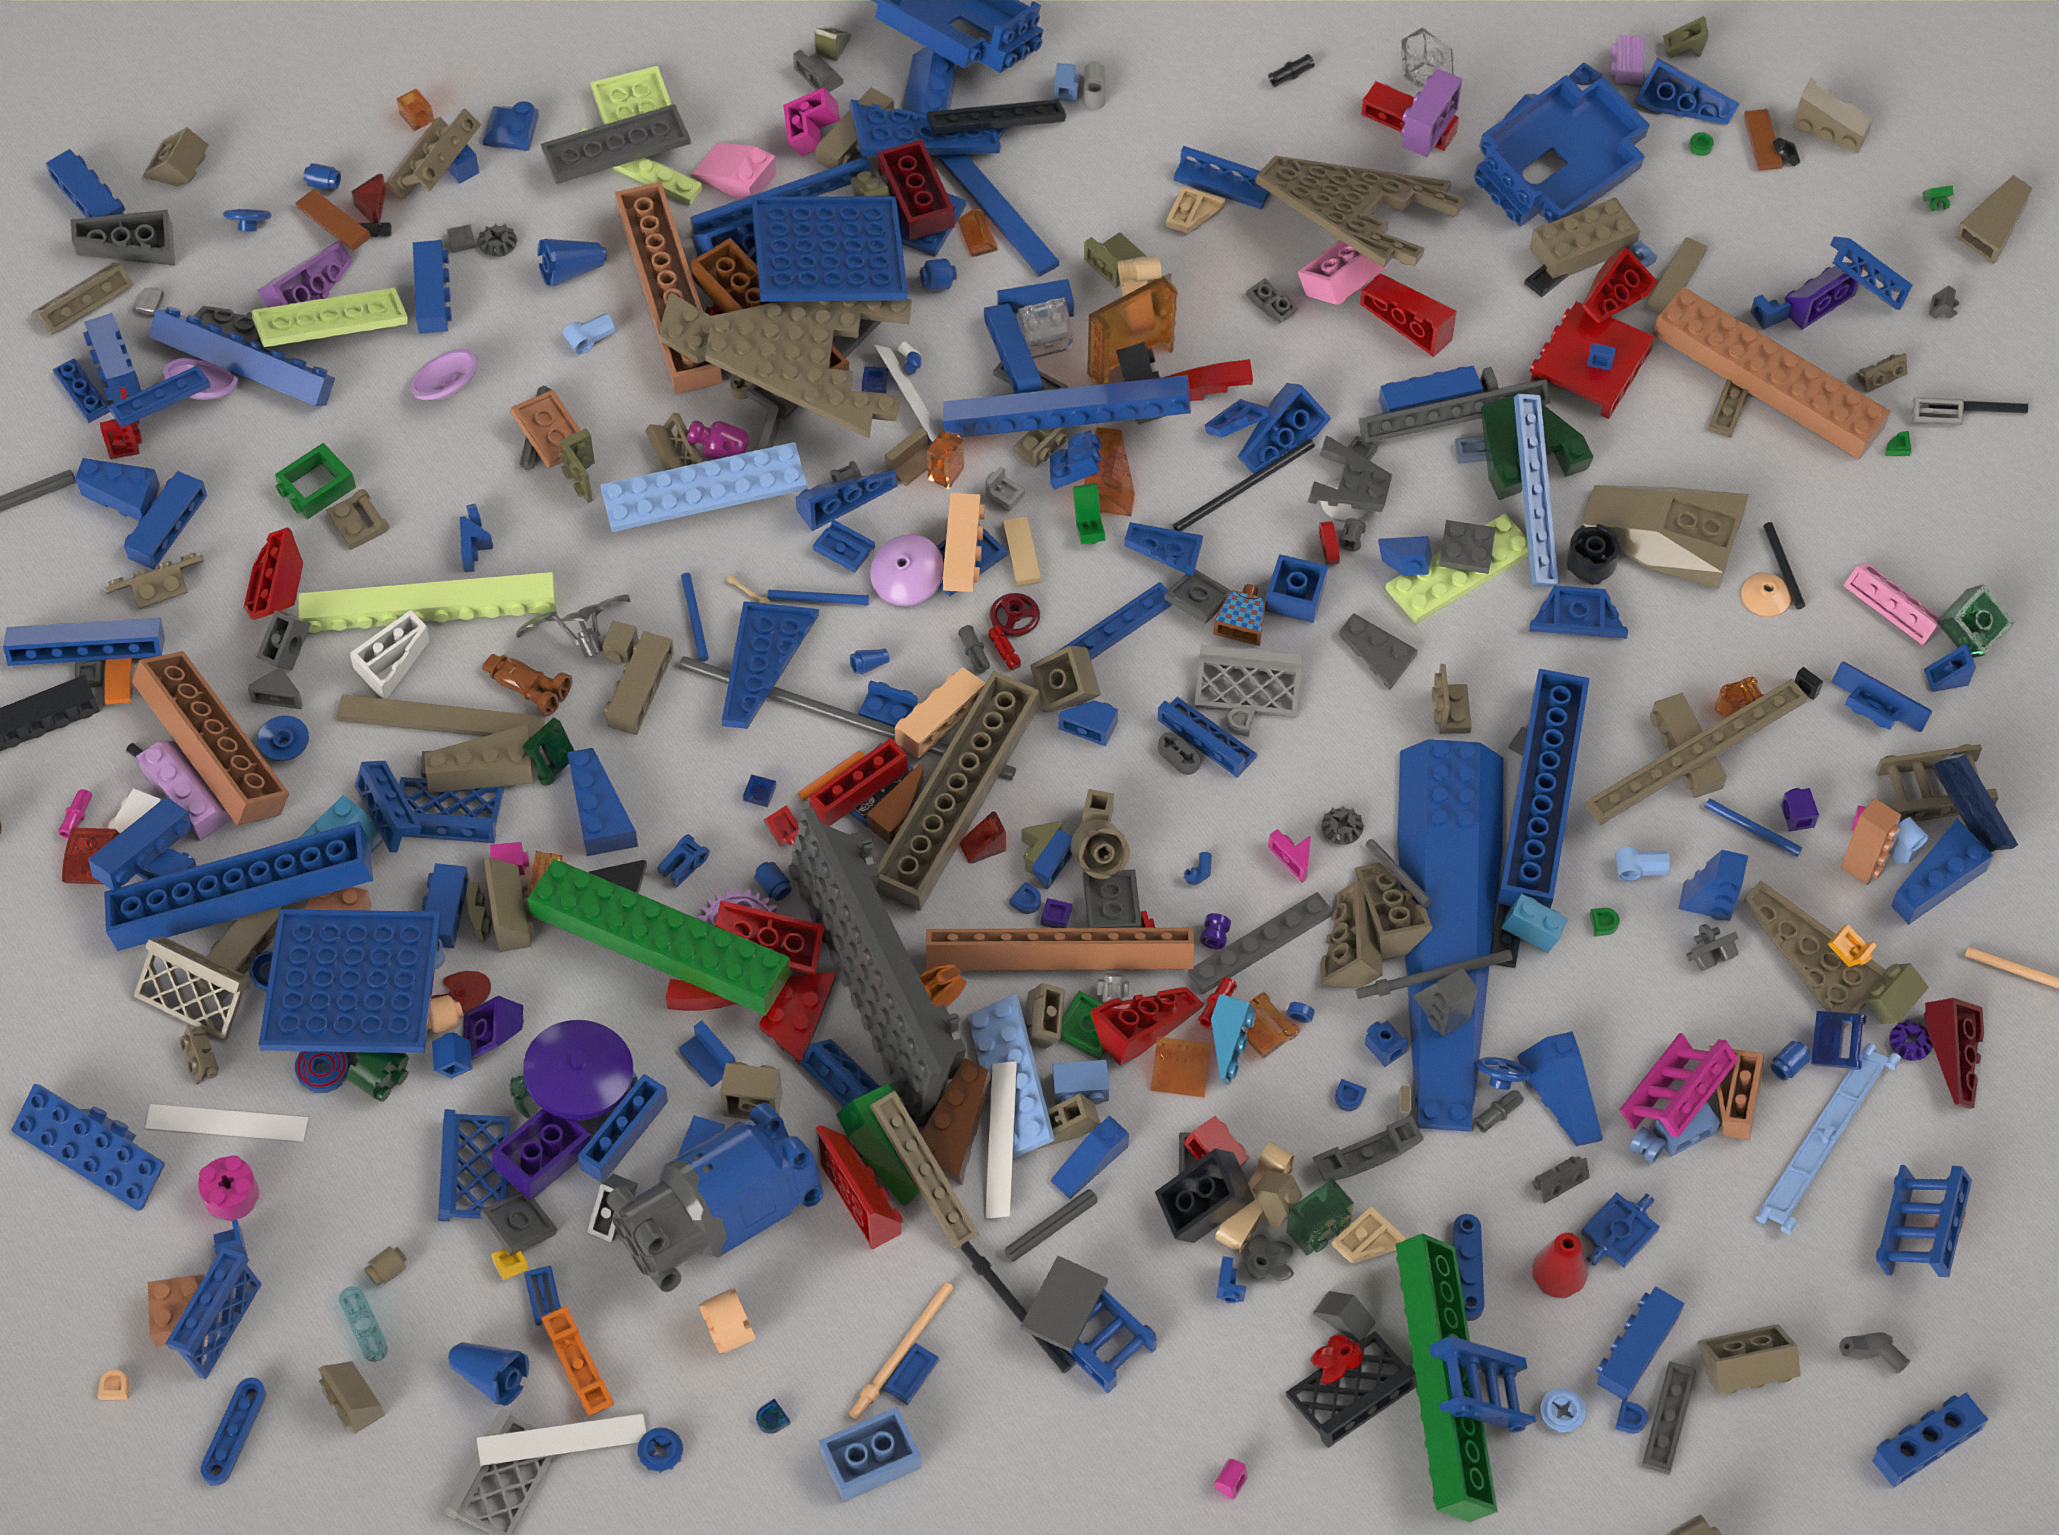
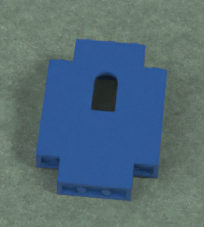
(1007, 23)
(1585, 128)

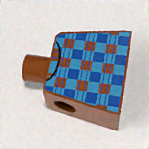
(1241, 616)

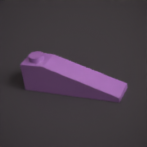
(309, 279)

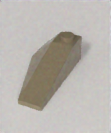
(1353, 947)

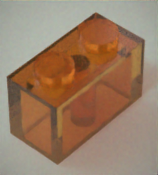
(945, 459)

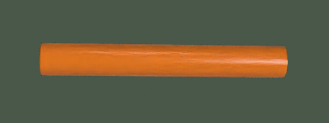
(805, 792)

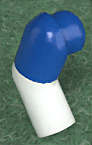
(912, 355)

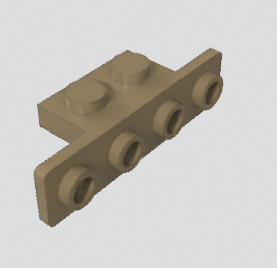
(158, 584)

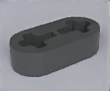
(1179, 753)

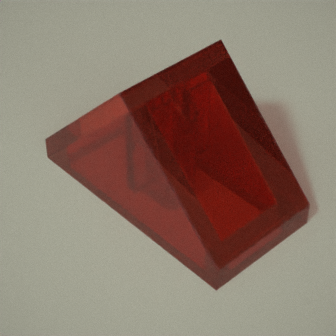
(370, 198)
(985, 839)

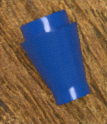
(867, 660)

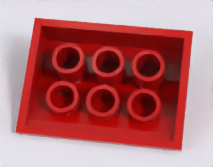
(857, 1187)

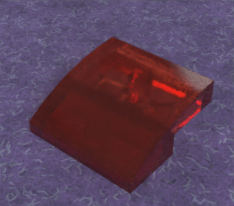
(80, 847)

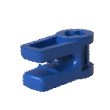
(688, 853)

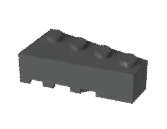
(126, 237)

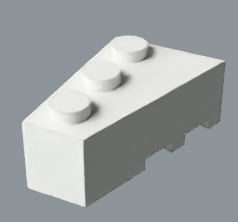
(390, 653)

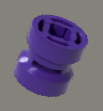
(1215, 932)

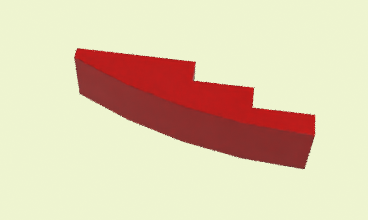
(1217, 377)

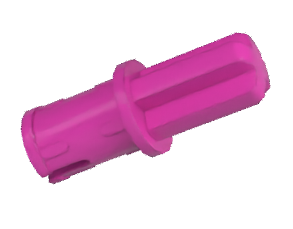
(75, 813)

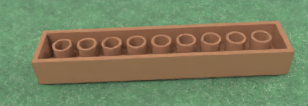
(662, 271)
(1771, 372)

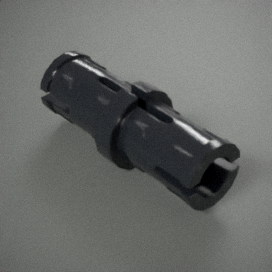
(1291, 70)

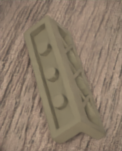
(83, 297)
(670, 448)

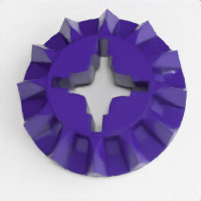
(1910, 1050)

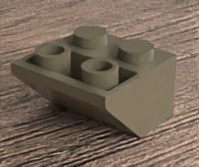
(350, 1395)

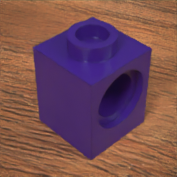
(1799, 809)

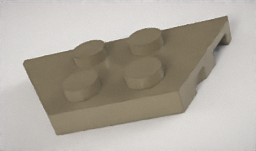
(685, 328)

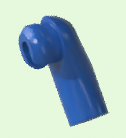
(1201, 872)

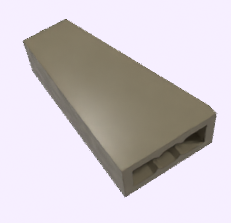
(1994, 220)

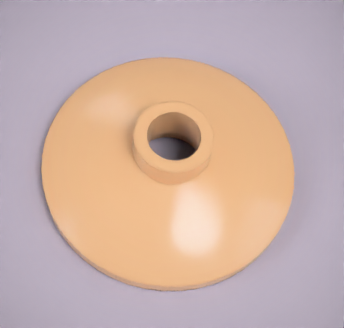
(1763, 602)

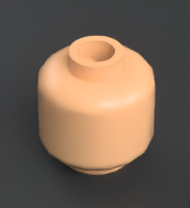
(444, 1014)

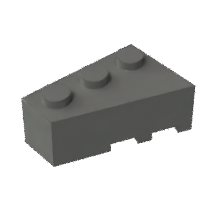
(1448, 1001)

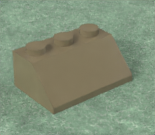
(508, 905)
(1750, 1359)

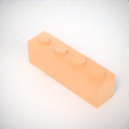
(962, 542)
(938, 713)

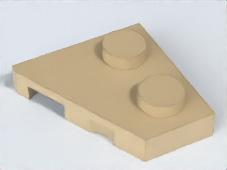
(1192, 209)
(1367, 1237)

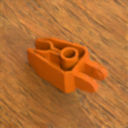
(943, 984)

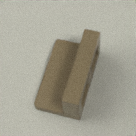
(909, 457)

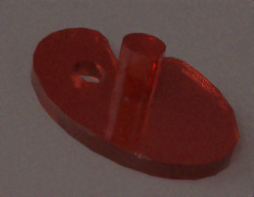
(468, 988)

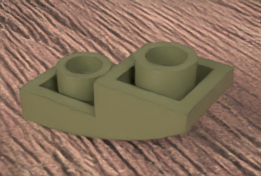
(476, 900)

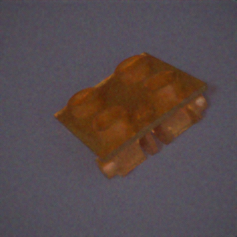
(1180, 1067)

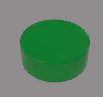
(1701, 144)

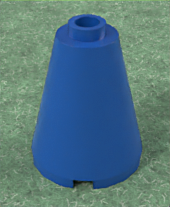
(568, 259)
(491, 1370)

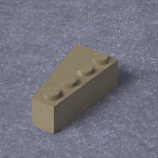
(481, 763)

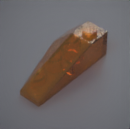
(1114, 475)

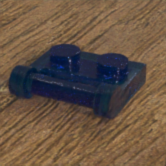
(1829, 1040)

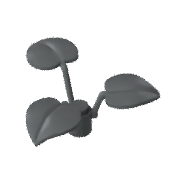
(588, 638)

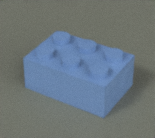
(870, 1454)

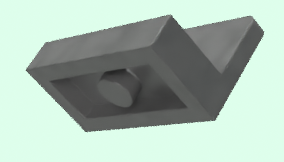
(816, 71)

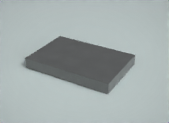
(1112, 901)
(1064, 1303)

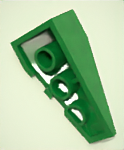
(874, 1145)

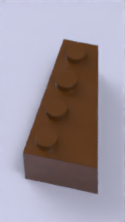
(956, 1119)

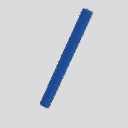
(818, 597)
(694, 617)
(1753, 827)

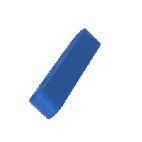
(1012, 349)

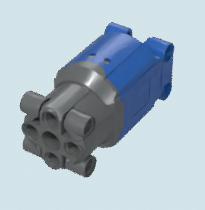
(716, 1196)

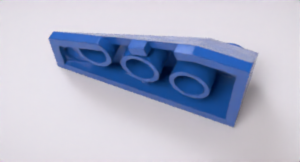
(1680, 94)
(739, 231)

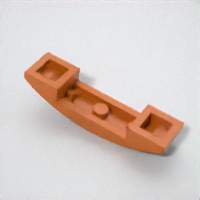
(577, 1361)

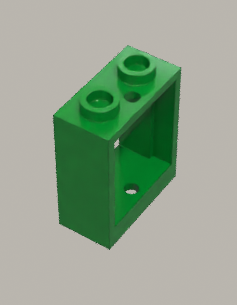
(324, 496)

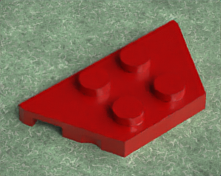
(797, 1012)

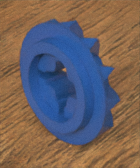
(664, 1438)

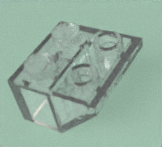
(1046, 327)

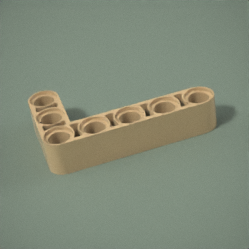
(1136, 272)

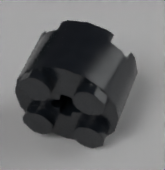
(1593, 553)

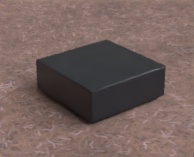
(1808, 683)

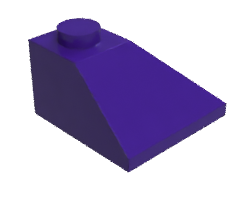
(492, 1024)

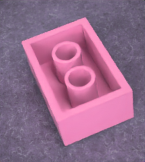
(1337, 273)

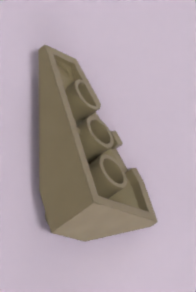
(1394, 914)

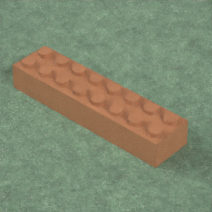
(210, 738)

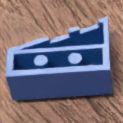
(118, 486)
(1715, 887)

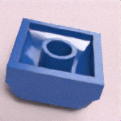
(511, 126)

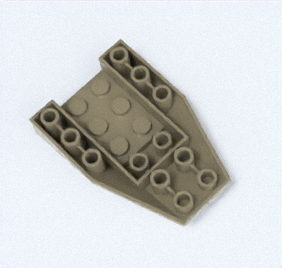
(1671, 527)

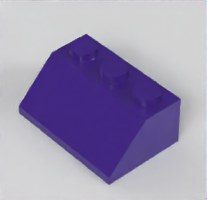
(1821, 295)

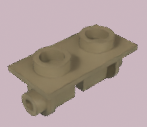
(1885, 372)
(194, 1043)

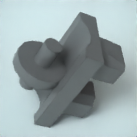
(1703, 955)

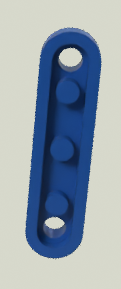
(1470, 1263)
(233, 1431)

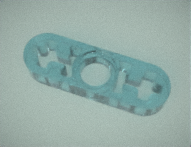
(362, 1335)

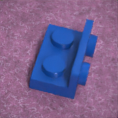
(887, 703)

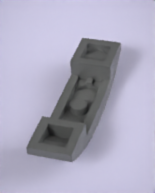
(1369, 1152)

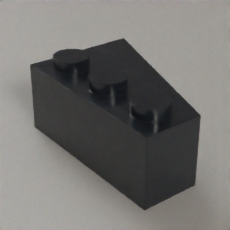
(1136, 365)

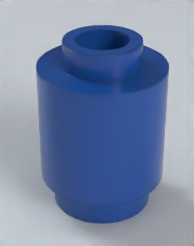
(322, 176)
(772, 880)
(1790, 1060)

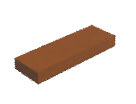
(1761, 139)

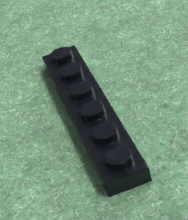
(995, 116)

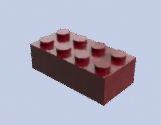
(918, 189)

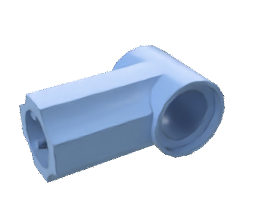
(582, 336)
(1908, 841)
(1634, 864)

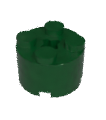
(378, 1072)

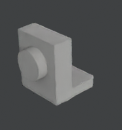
(1003, 489)

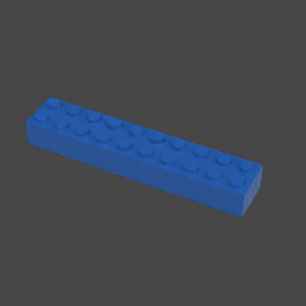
(1544, 788)
(238, 886)

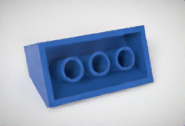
(929, 82)

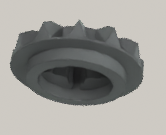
(495, 247)
(1347, 834)

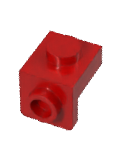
(783, 826)

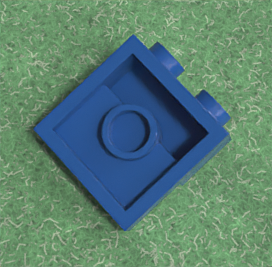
(1077, 461)

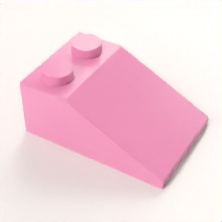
(737, 169)

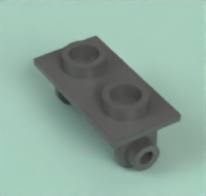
(1570, 1174)

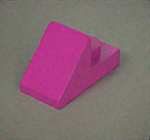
(1294, 857)

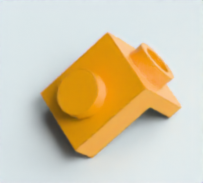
(1851, 947)

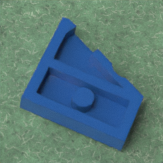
(1236, 417)

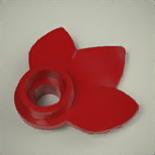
(1337, 1357)

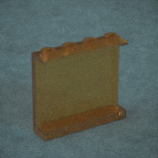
(1135, 318)

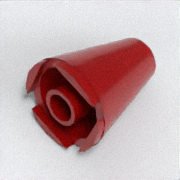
(1561, 1267)

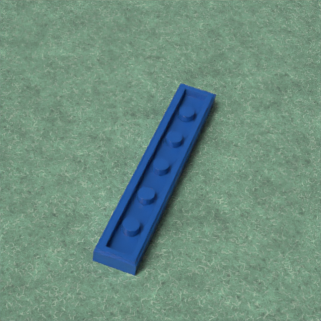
(1123, 621)

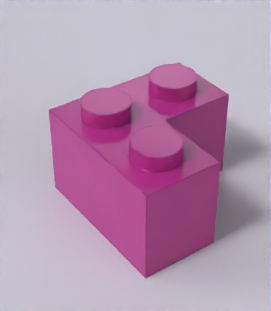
(807, 116)

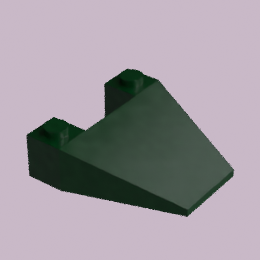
(1503, 450)

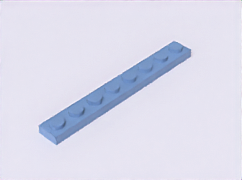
(1536, 490)

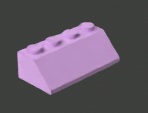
(178, 780)

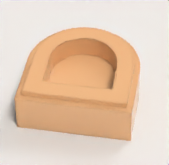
(113, 1386)

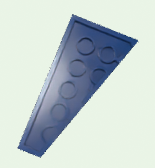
(886, 129)
(762, 651)

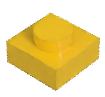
(509, 1265)

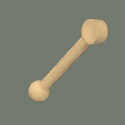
(731, 579)

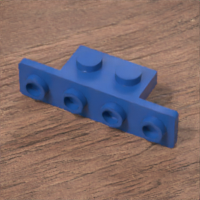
(1878, 700)

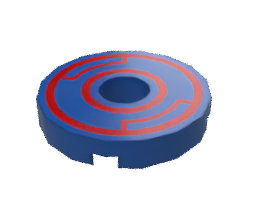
(321, 1081)

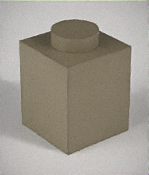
(619, 642)

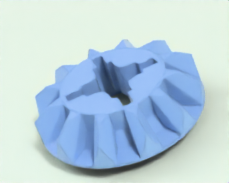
(1561, 1398)

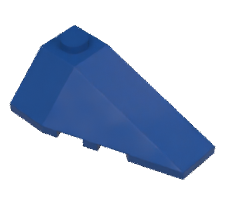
(1292, 421)
(832, 500)
(1562, 1084)

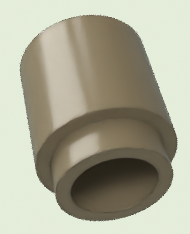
(386, 1265)

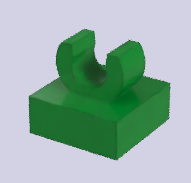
(1938, 194)

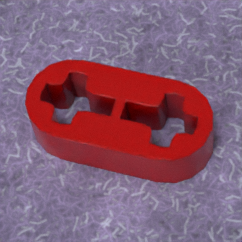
(1329, 543)

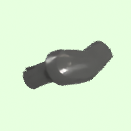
(1874, 1345)

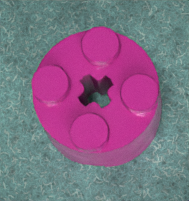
(228, 1188)

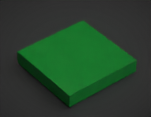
(1079, 1027)

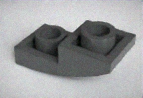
(1270, 301)

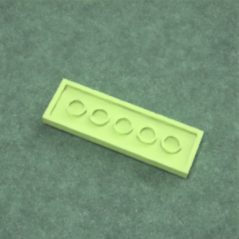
(329, 317)
(1428, 593)

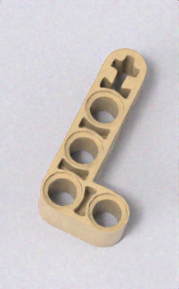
(1240, 1227)

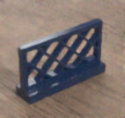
(1973, 802)

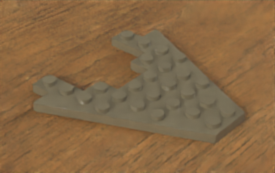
(1346, 197)
(789, 354)

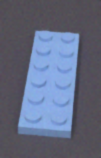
(1003, 1037)

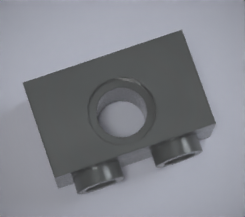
(283, 640)

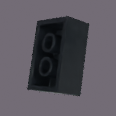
(1204, 1195)

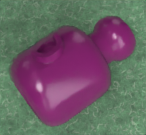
(719, 440)

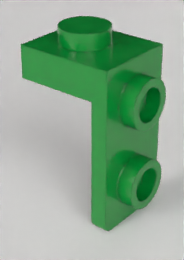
(1088, 514)

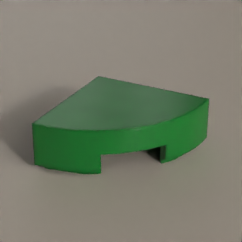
(1899, 445)

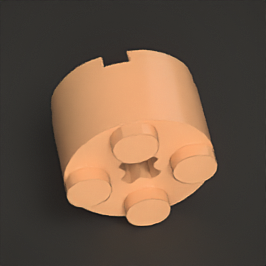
(727, 1321)

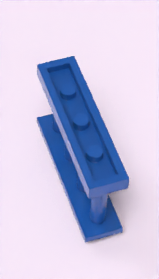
(1944, 1234)
(1086, 1354)
(1492, 1363)

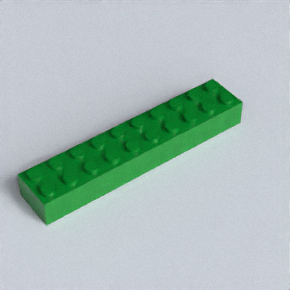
(659, 936)
(1453, 1444)

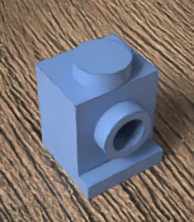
(1066, 82)

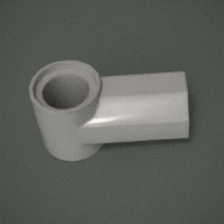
(1094, 85)

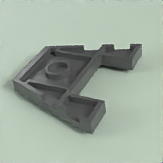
(1361, 482)

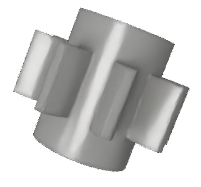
(1113, 987)

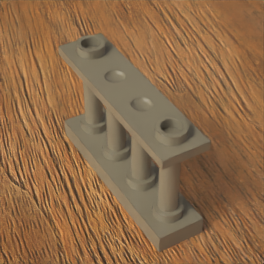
(432, 154)
(1930, 806)

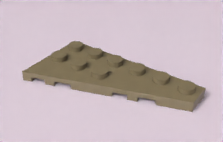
(1807, 949)

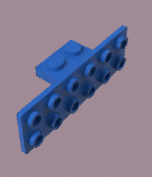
(89, 1145)

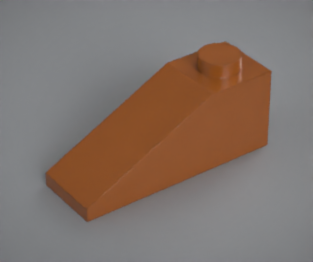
(890, 813)

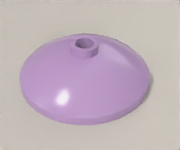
(444, 375)
(221, 380)
(916, 579)

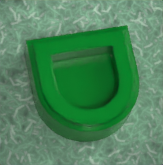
(1604, 921)

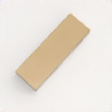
(1021, 551)

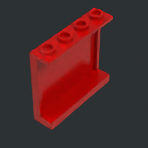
(1567, 354)

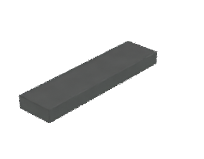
(1669, 1418)

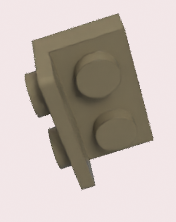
(1039, 444)

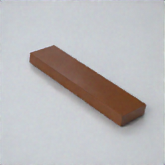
(333, 219)

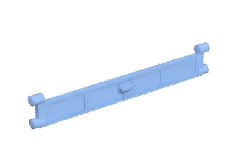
(1823, 1138)

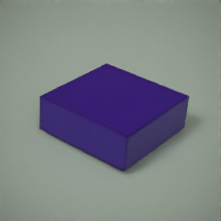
(1056, 913)

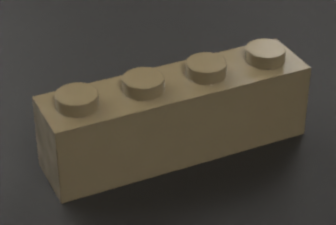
(841, 142)
(639, 683)
(1678, 725)
(242, 943)

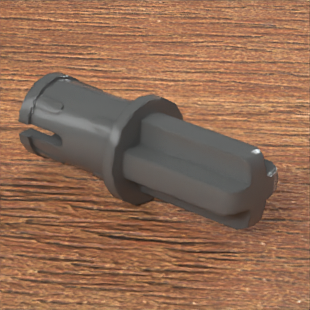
(974, 648)
(1498, 1111)

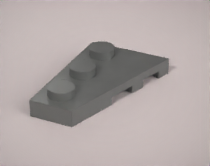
(230, 322)
(1381, 650)

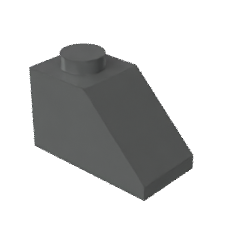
(602, 1215)

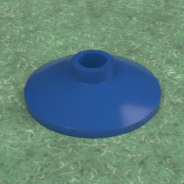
(280, 730)

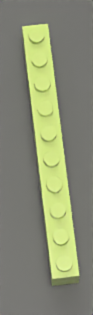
(429, 601)

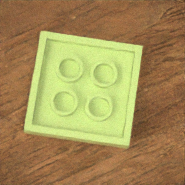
(630, 94)

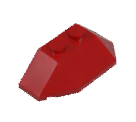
(274, 576)

